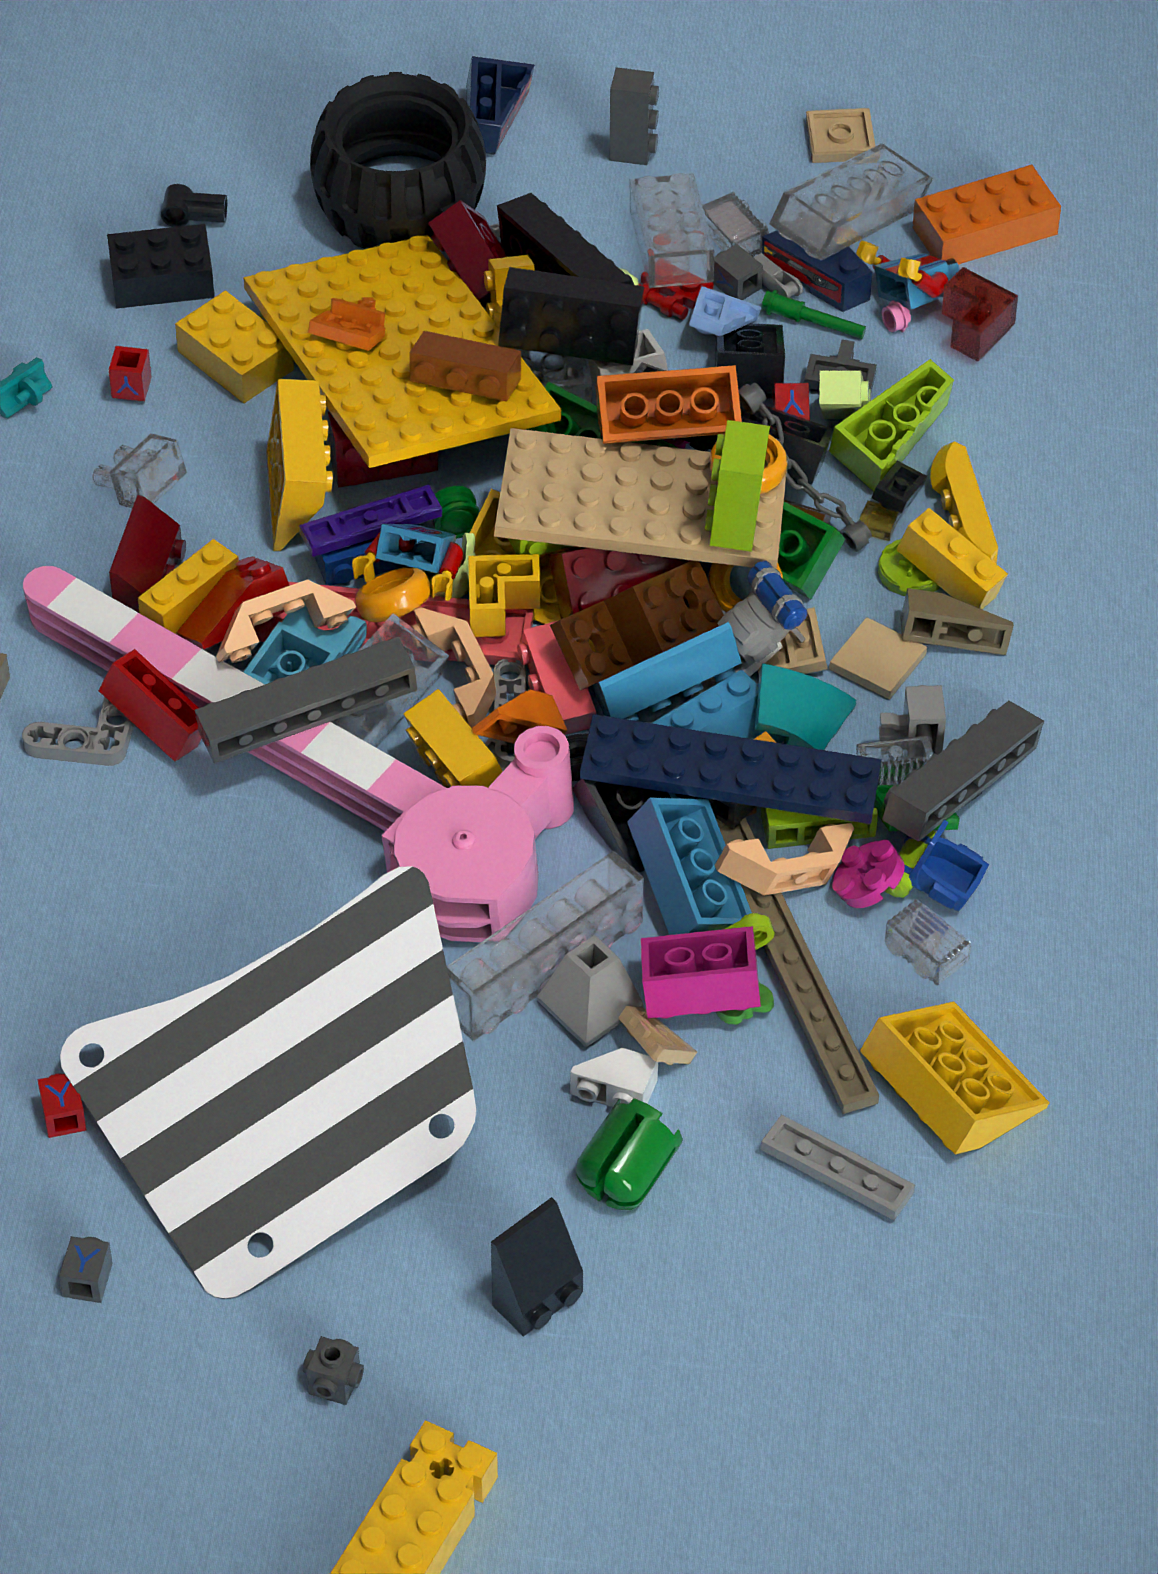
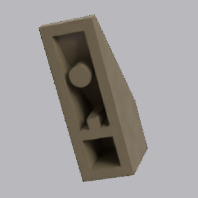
(952, 623)

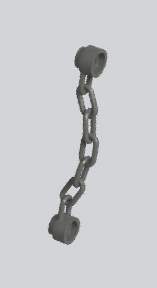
(856, 534)

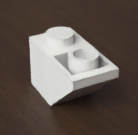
(615, 1076)

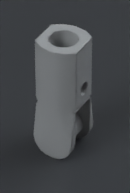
(775, 278)

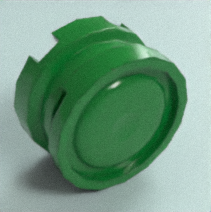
(458, 510)

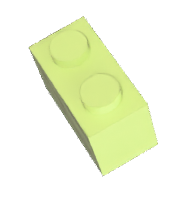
(842, 393)

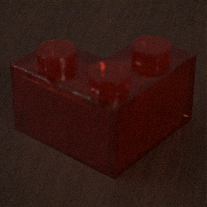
(979, 312)

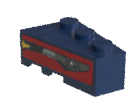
(495, 95)
(837, 280)

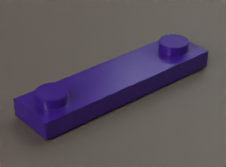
(366, 520)

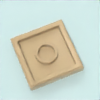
(839, 134)
(877, 658)

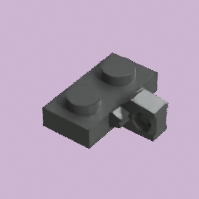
(842, 362)

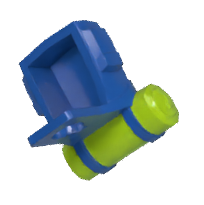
(940, 869)

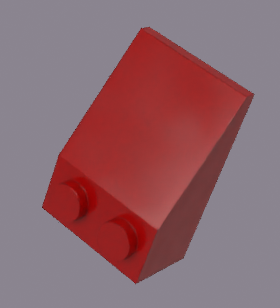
(213, 615)

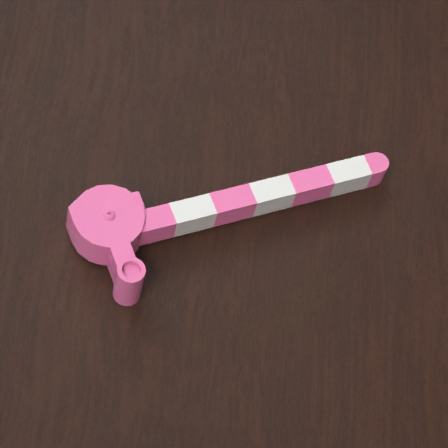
(465, 839)

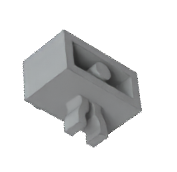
(921, 716)

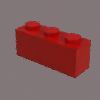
(152, 704)

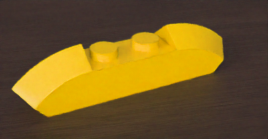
(960, 495)

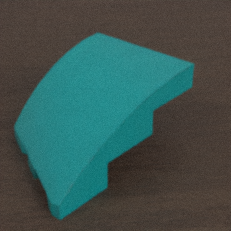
(800, 707)

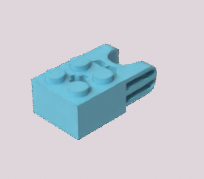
(299, 645)

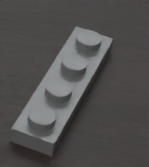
(837, 1167)

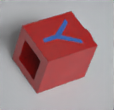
(130, 373)
(792, 399)
(61, 1106)

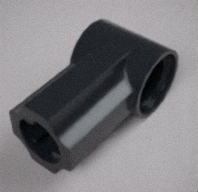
(183, 205)

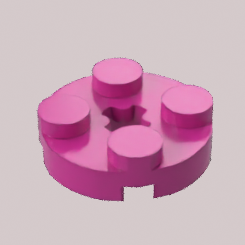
(867, 873)

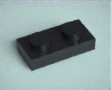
(899, 487)

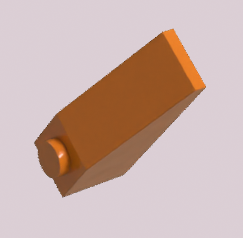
(520, 714)

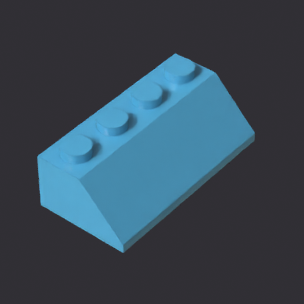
(668, 674)
(722, 709)
(679, 851)

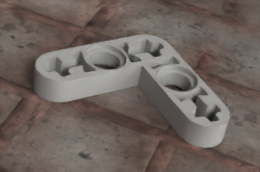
(95, 740)

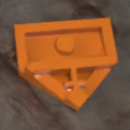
(351, 323)

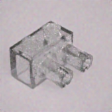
(143, 470)

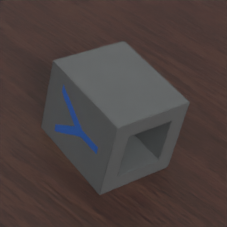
(737, 273)
(86, 1269)

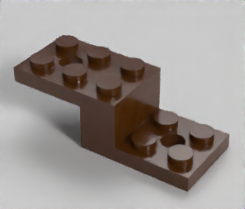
(638, 624)

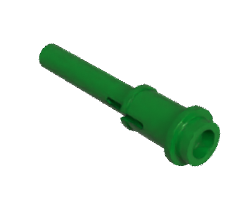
(797, 310)

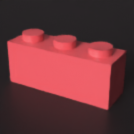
(553, 676)

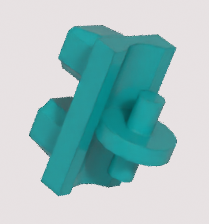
(23, 387)

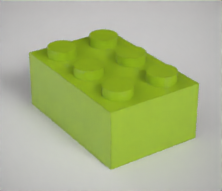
(738, 486)

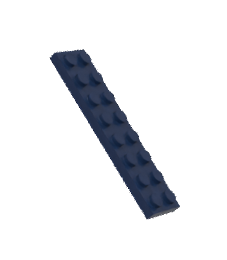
(731, 769)

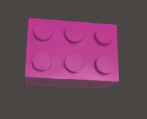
(700, 972)

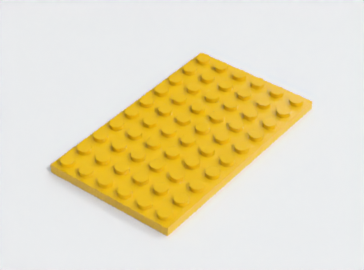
(372, 389)

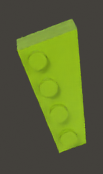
(891, 423)

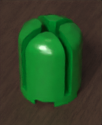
(627, 1155)

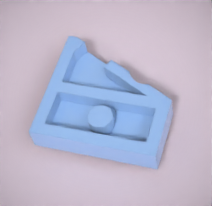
(721, 313)

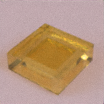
(879, 520)

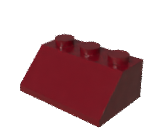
(469, 245)
(145, 553)

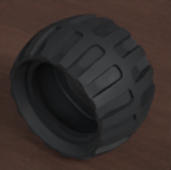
(395, 118)

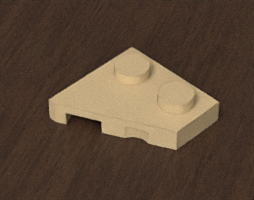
(802, 656)
(656, 1037)

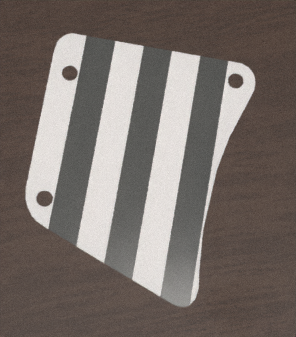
(288, 1086)

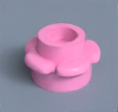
(895, 316)

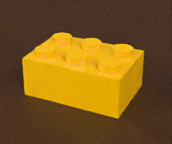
(233, 346)
(450, 744)

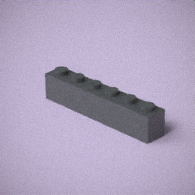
(306, 699)
(962, 770)

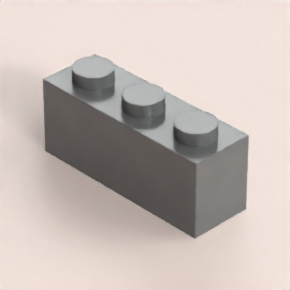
(633, 116)

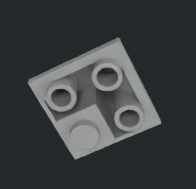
(589, 991)

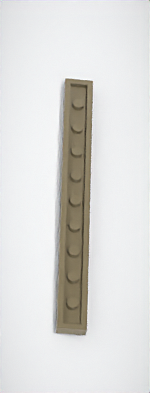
(810, 996)

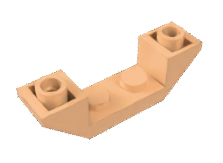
(322, 604)
(454, 633)
(751, 866)

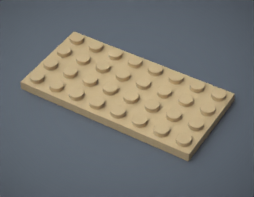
(621, 499)

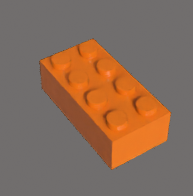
(987, 216)

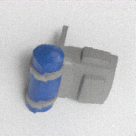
(765, 614)

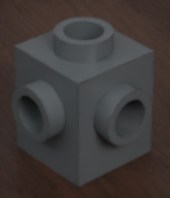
(333, 1370)

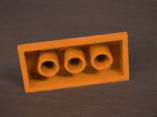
(667, 404)

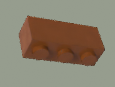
(465, 366)

